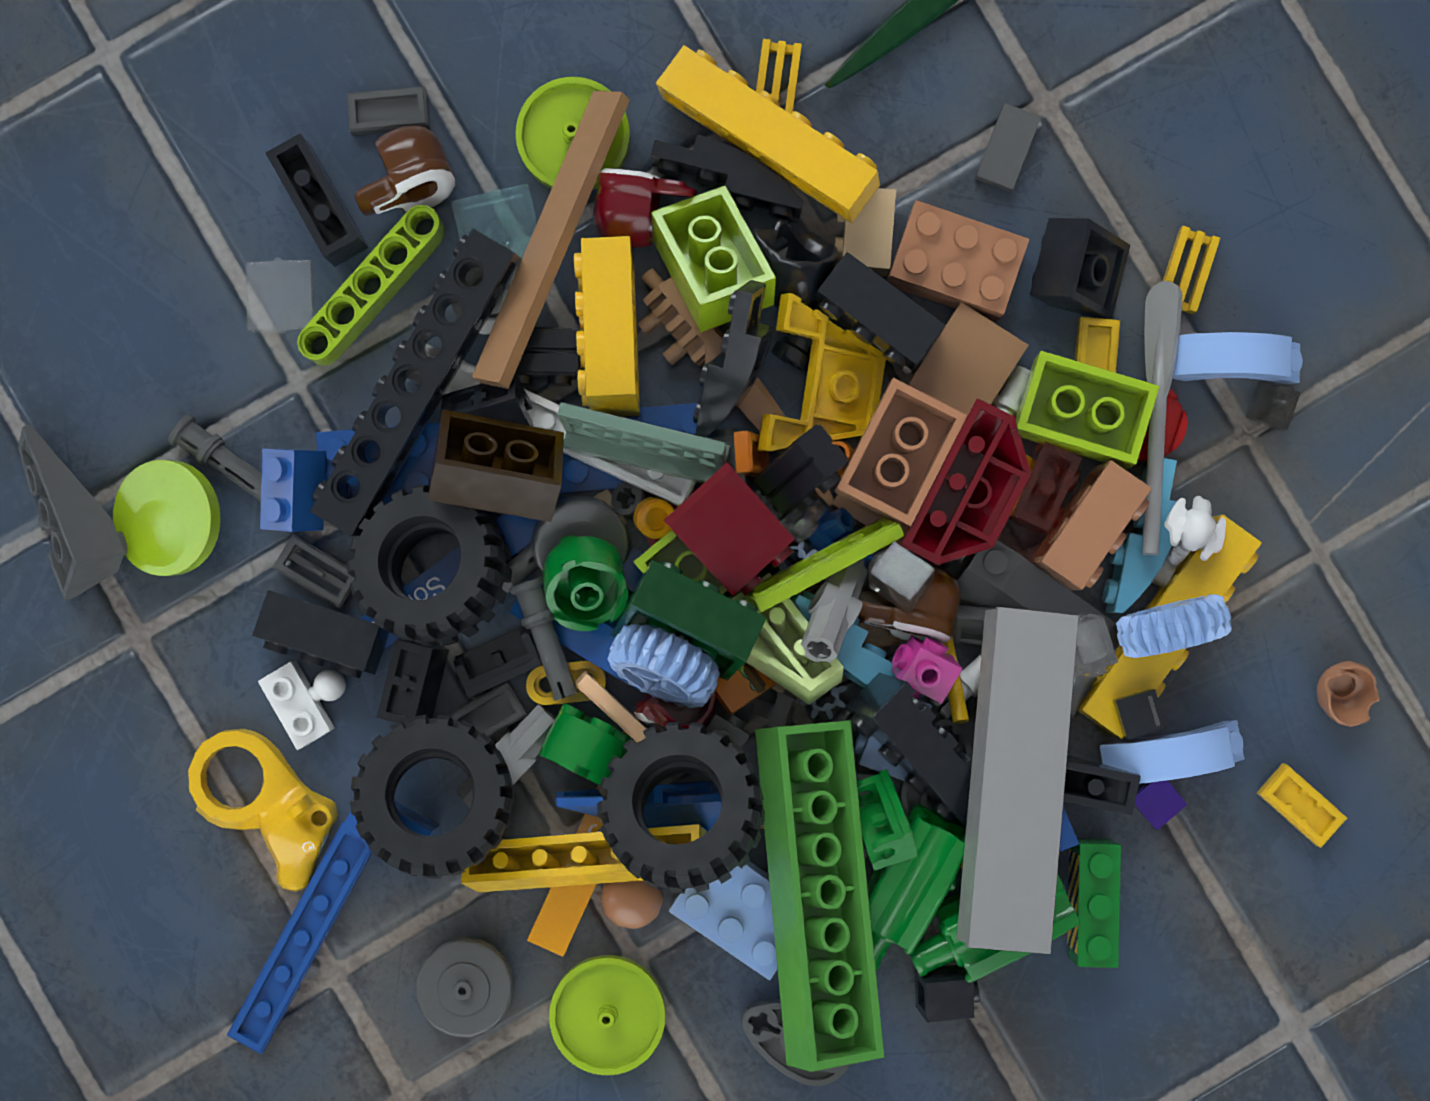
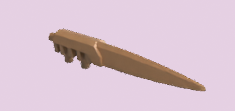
(702, 347)

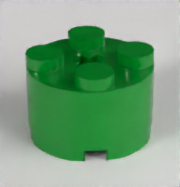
(584, 582)
(583, 744)

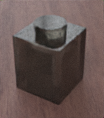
(900, 576)

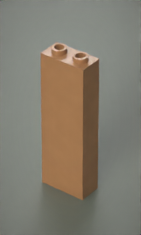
(963, 364)

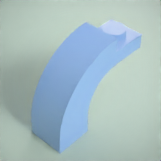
(1238, 356)
(1177, 754)

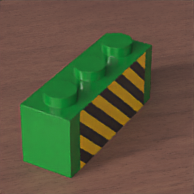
(1096, 900)

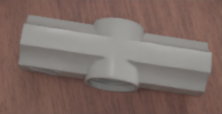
(833, 612)
(519, 747)

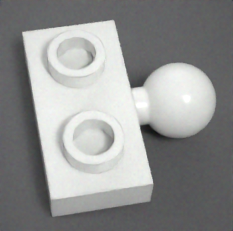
(299, 703)

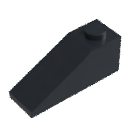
(1100, 786)

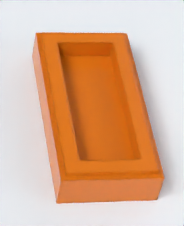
(748, 458)

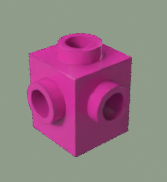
(926, 667)

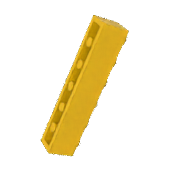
(769, 133)
(1190, 580)
(561, 861)

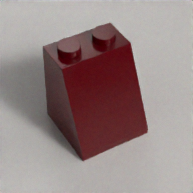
(731, 531)

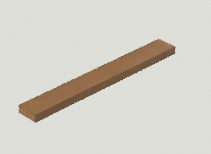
(550, 239)

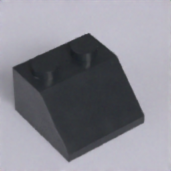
(1080, 267)

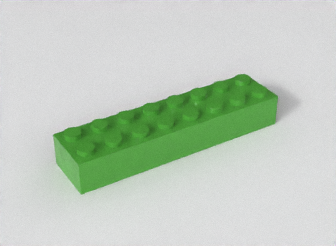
(819, 896)

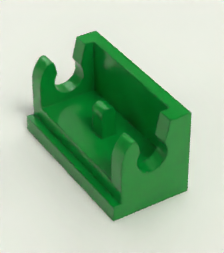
(884, 822)

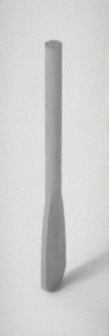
(1161, 341)

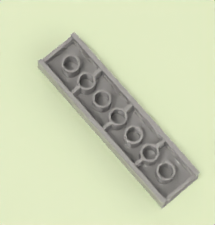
(1017, 780)

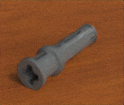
(211, 451)
(540, 622)

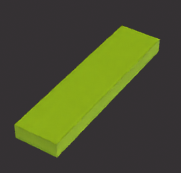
(824, 563)

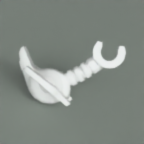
(1190, 532)

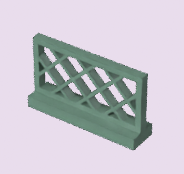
(641, 444)

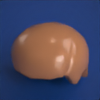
(1347, 693)
(631, 903)

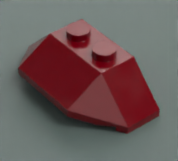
(972, 489)

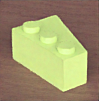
(783, 658)

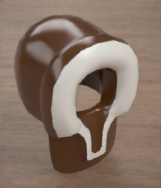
(415, 171)
(931, 616)

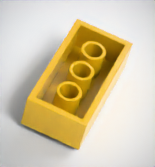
(609, 324)

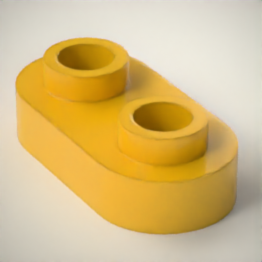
(577, 668)

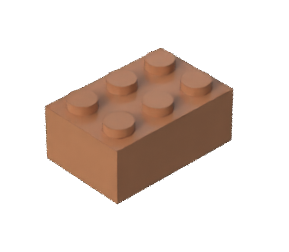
(957, 260)
(900, 453)
(1092, 526)

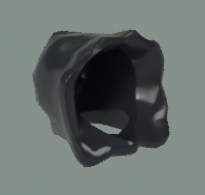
(804, 264)

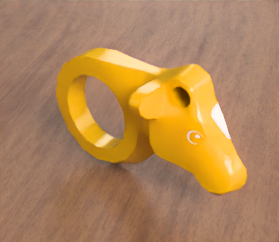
(285, 811)

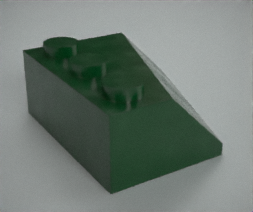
(696, 614)

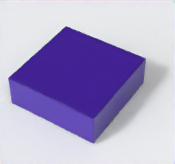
(1158, 803)

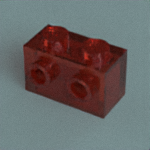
(1052, 475)

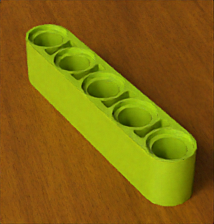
(352, 292)

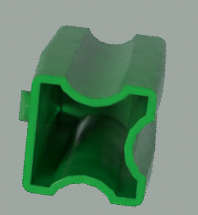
(910, 892)
(979, 962)

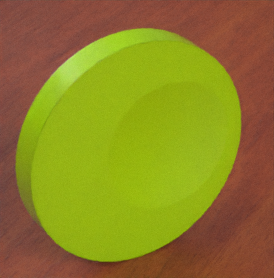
(549, 125)
(167, 517)
(607, 1015)

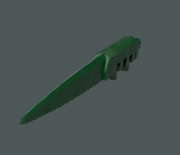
(894, 31)

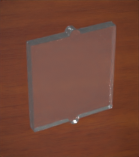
(279, 295)

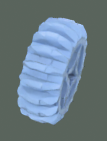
(1174, 626)
(663, 665)

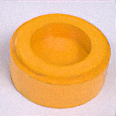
(650, 515)

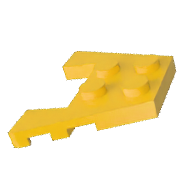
(840, 380)

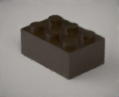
(497, 466)

